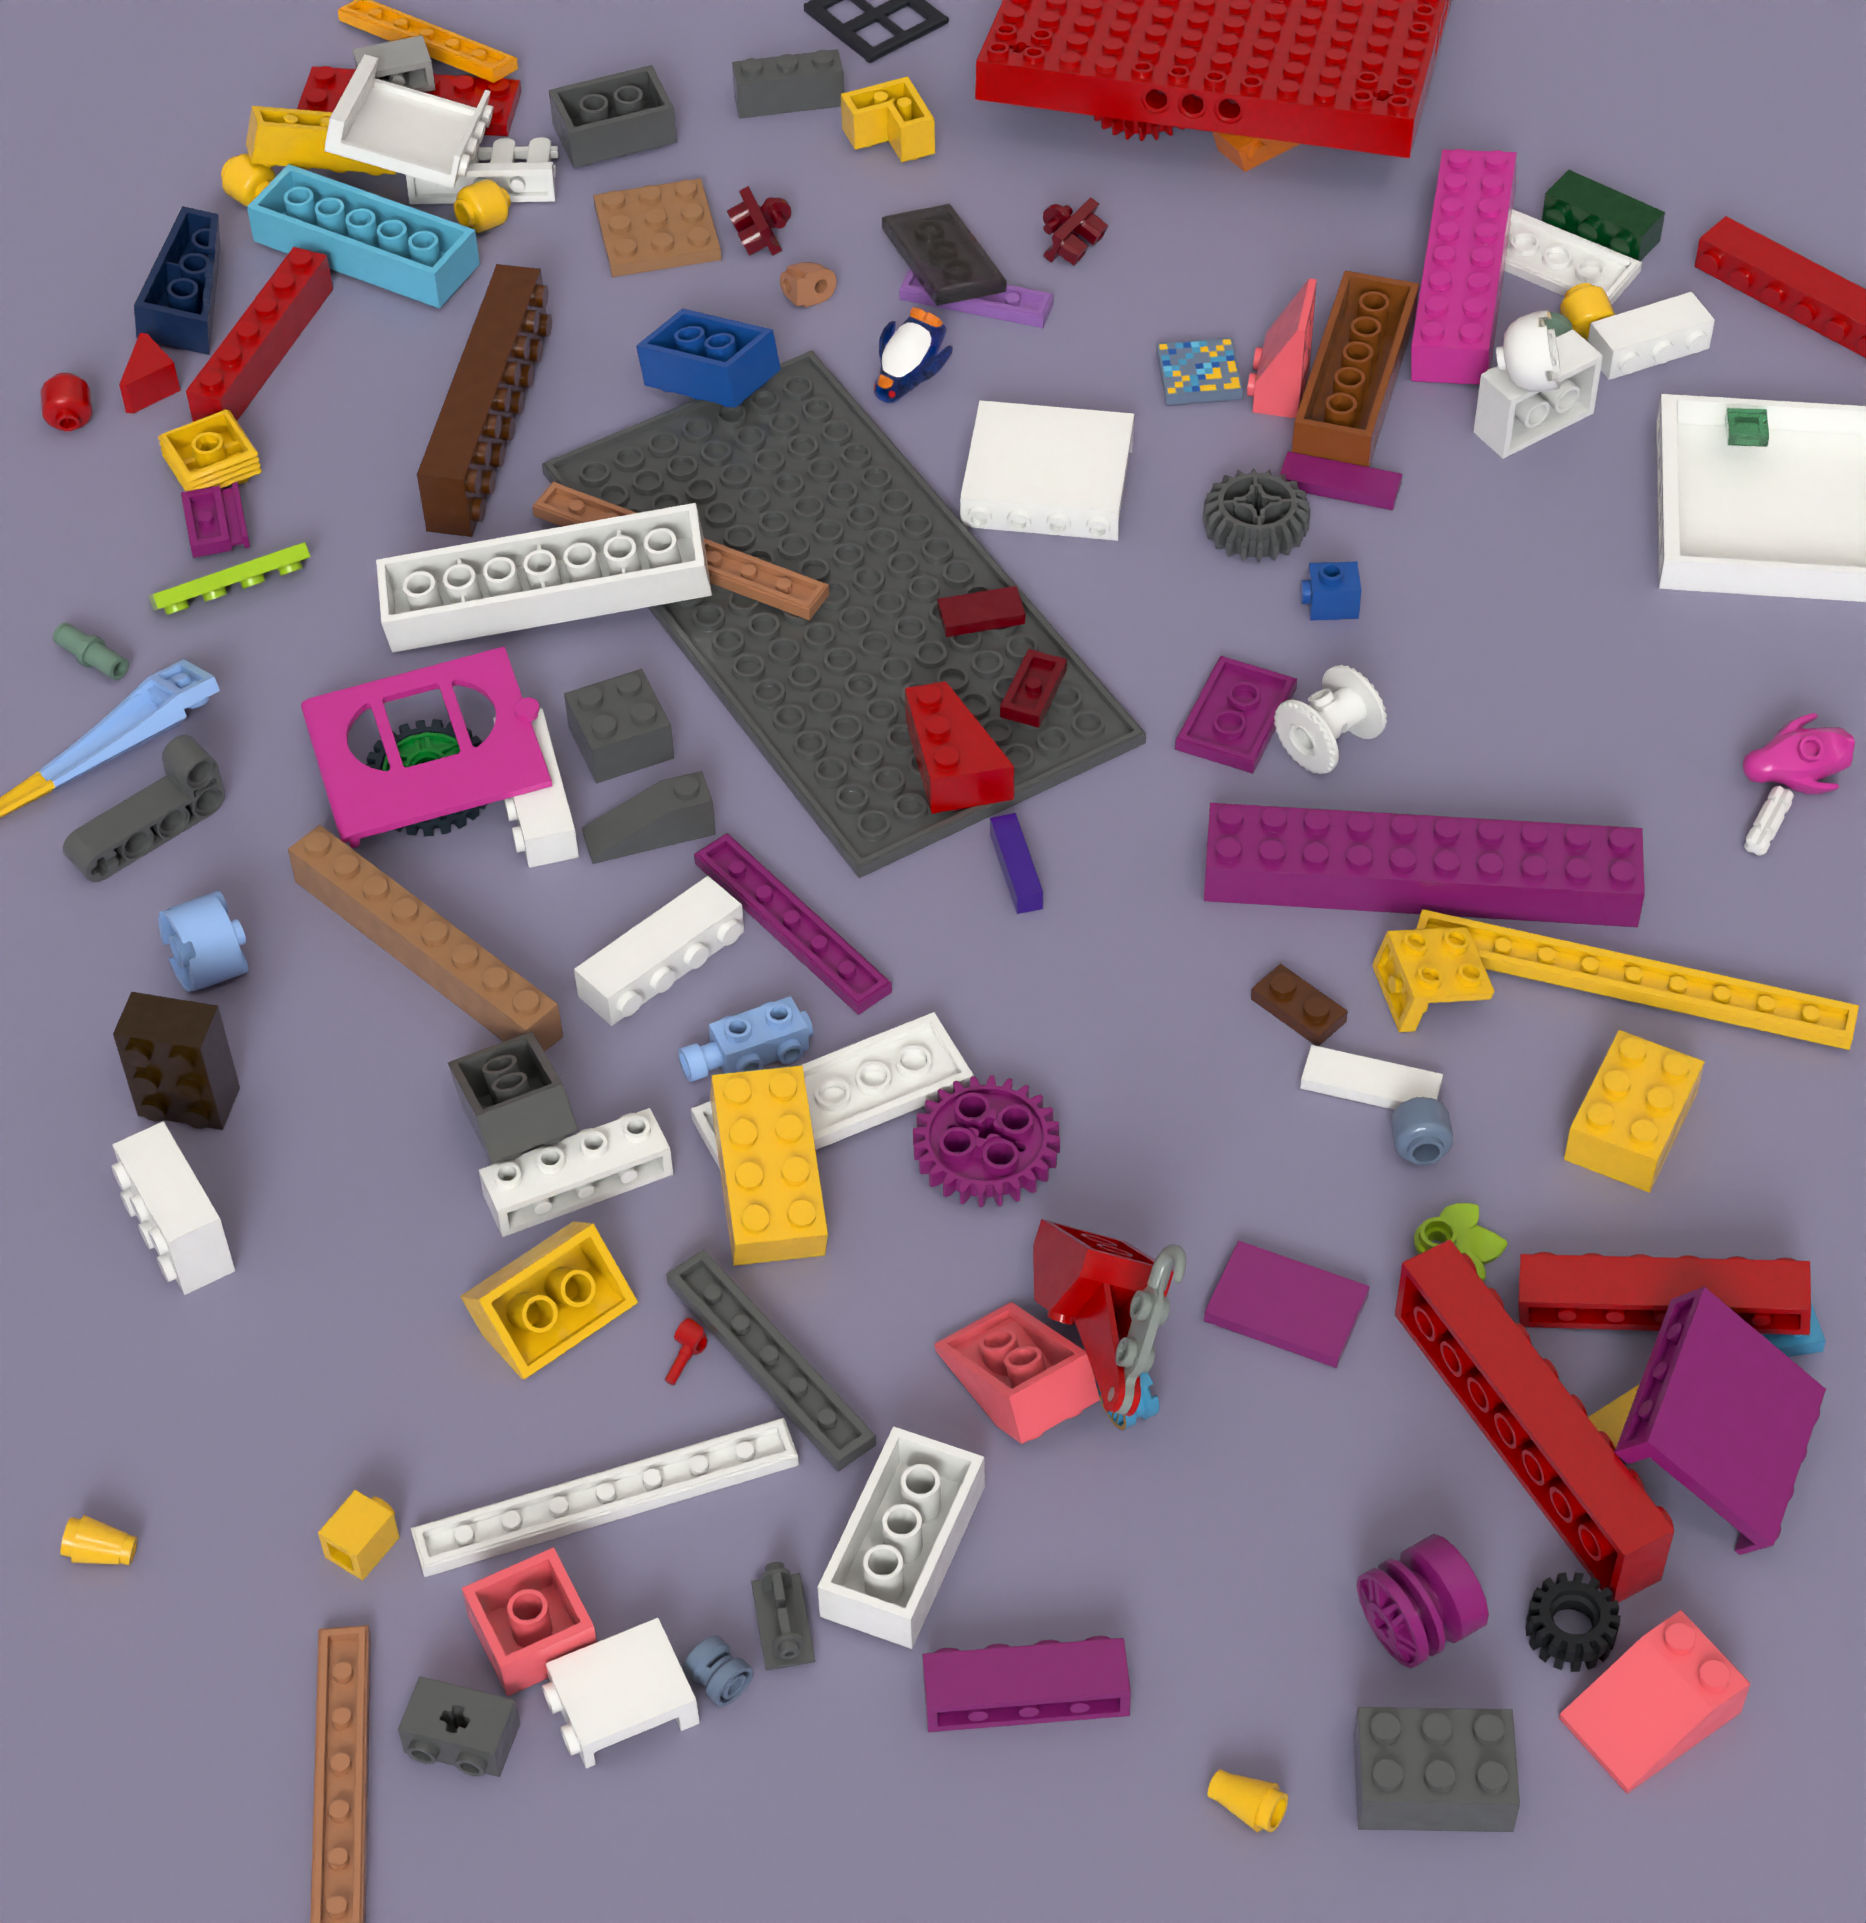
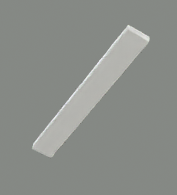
(604, 1497)

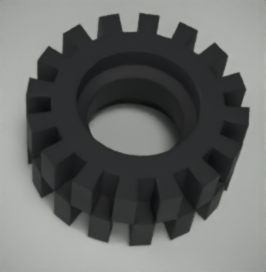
(1568, 1646)

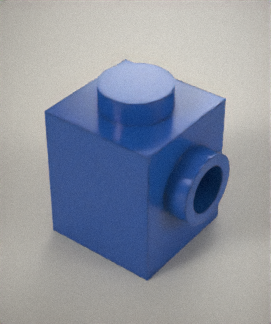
(1332, 590)

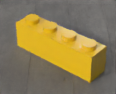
(297, 139)

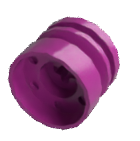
(1422, 1600)

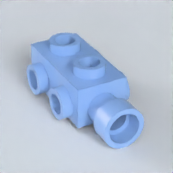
(750, 1040)

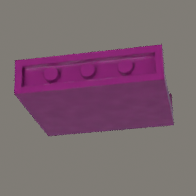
(1724, 1415)

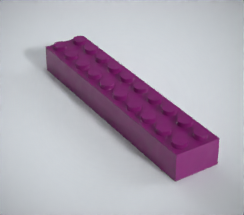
(1425, 864)

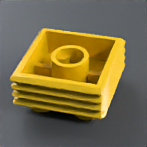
(210, 452)

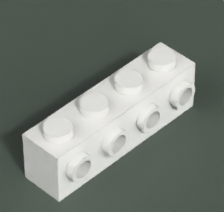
(576, 1172)

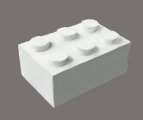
(1516, 418)
(171, 1209)

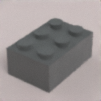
(612, 116)
(513, 1097)
(1436, 1769)

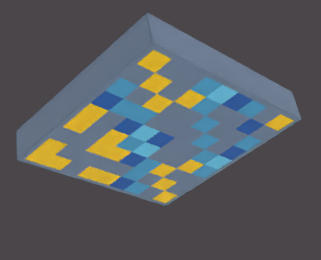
(1199, 371)

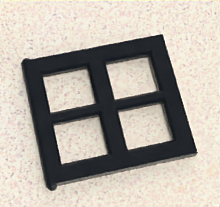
(879, 14)

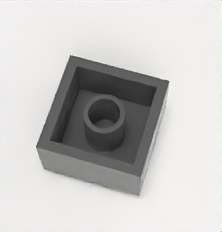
(619, 725)

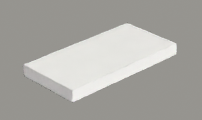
(1564, 259)

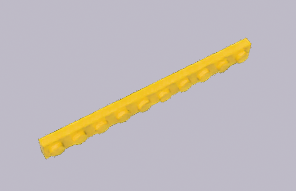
(1656, 983)

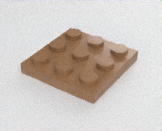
(657, 227)

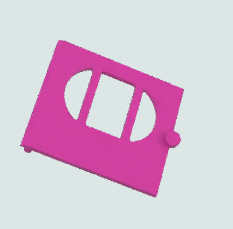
(379, 801)

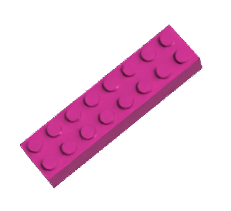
(1464, 267)

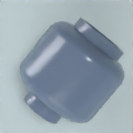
(1422, 1130)

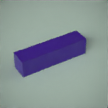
(1016, 863)

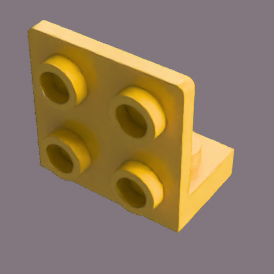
(1428, 968)

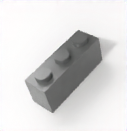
(788, 83)

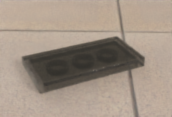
(943, 254)

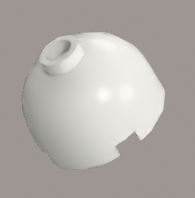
(1530, 353)

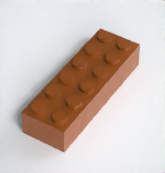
(1356, 368)

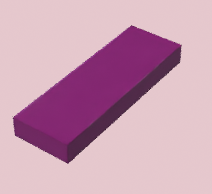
(1343, 480)

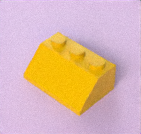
(550, 1298)

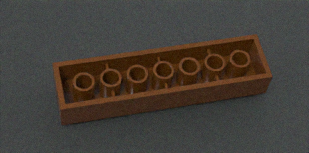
(484, 401)

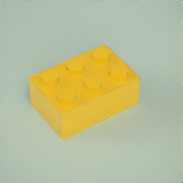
(1634, 1111)

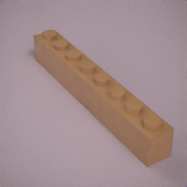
(423, 940)

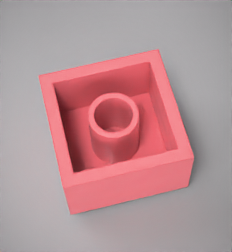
(528, 1619)

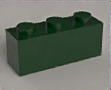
(1603, 215)

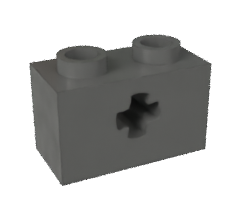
(459, 1727)

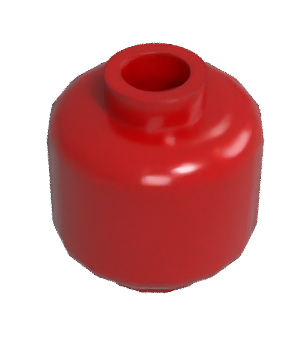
(66, 402)

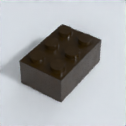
(177, 1060)

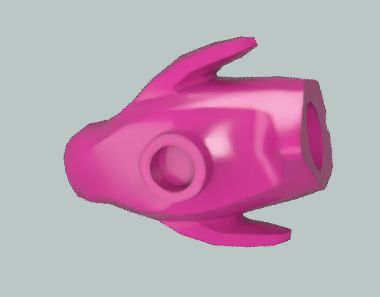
(1801, 756)

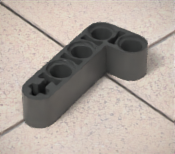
(151, 816)

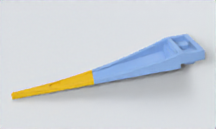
(144, 715)

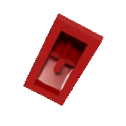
(148, 376)

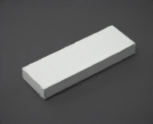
(1366, 1078)

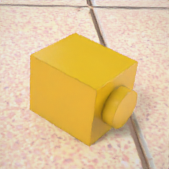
(359, 1534)

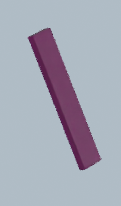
(793, 924)

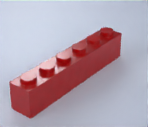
(1785, 282)
(262, 336)
(1638, 1288)

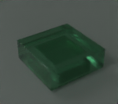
(1747, 427)

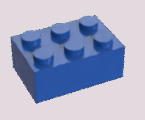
(708, 357)

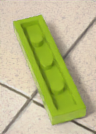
(214, 585)

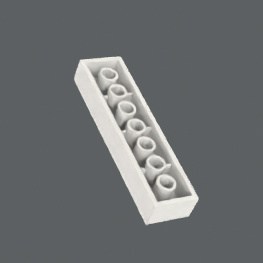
(543, 577)

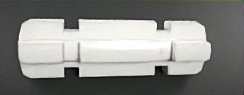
(1768, 820)

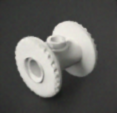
(1341, 706)

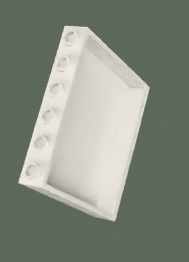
(1762, 516)

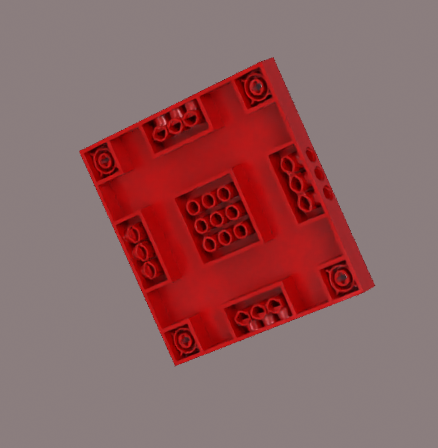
(1248, 68)

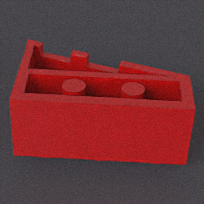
(954, 752)

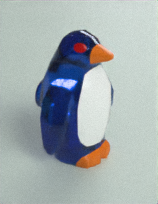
(910, 354)

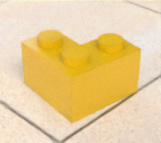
(892, 114)

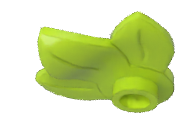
(1460, 1225)

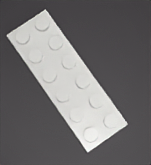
(870, 1081)

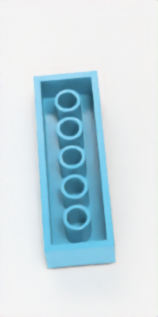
(365, 235)

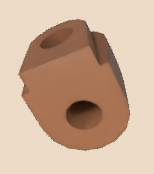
(807, 283)

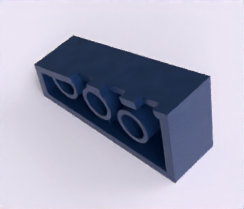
(181, 286)

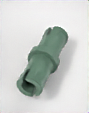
(91, 651)

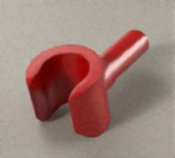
(693, 1340)

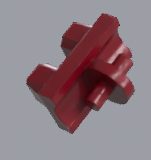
(755, 222)
(1068, 228)

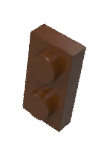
(1299, 1005)

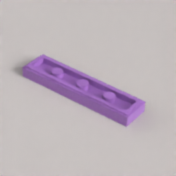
(1014, 305)

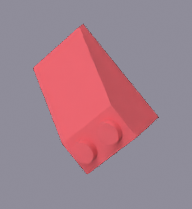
(1285, 358)
(1020, 1371)
(1656, 1702)

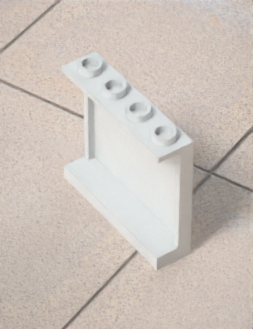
(406, 128)
(1047, 470)

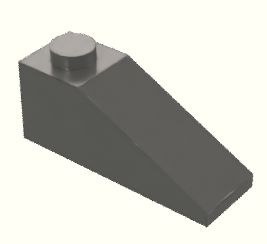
(655, 818)

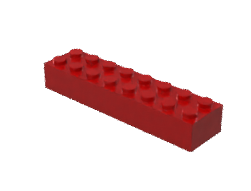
(1534, 1421)

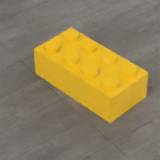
(768, 1165)

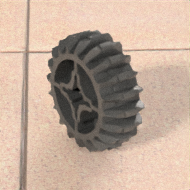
(1256, 515)

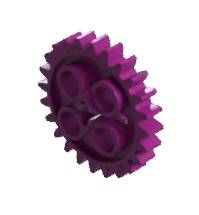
(986, 1141)

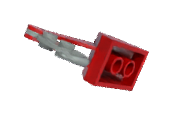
(1112, 1298)

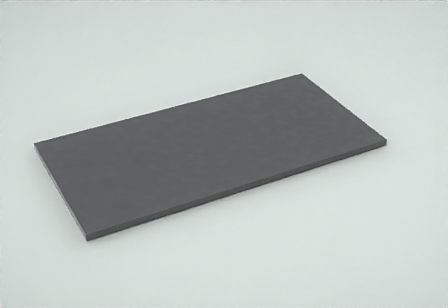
(829, 496)

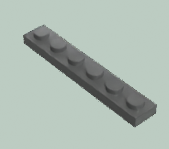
(771, 1360)

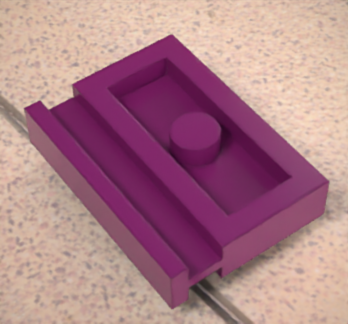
(214, 520)

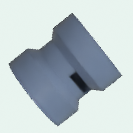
(718, 1670)

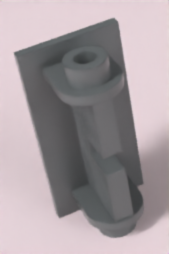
(782, 1618)

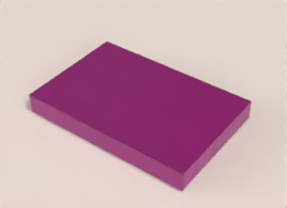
(1235, 714)
(1287, 1304)

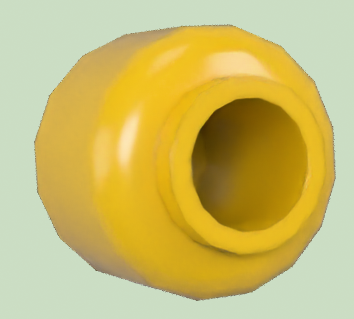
(245, 180)
(482, 205)
(1585, 305)

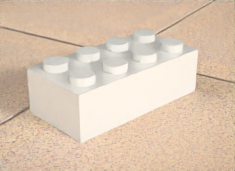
(901, 1537)

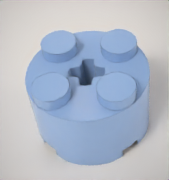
(203, 942)

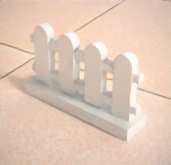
(523, 180)

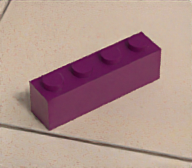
(1026, 1684)

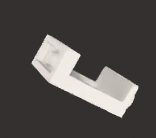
(619, 1690)

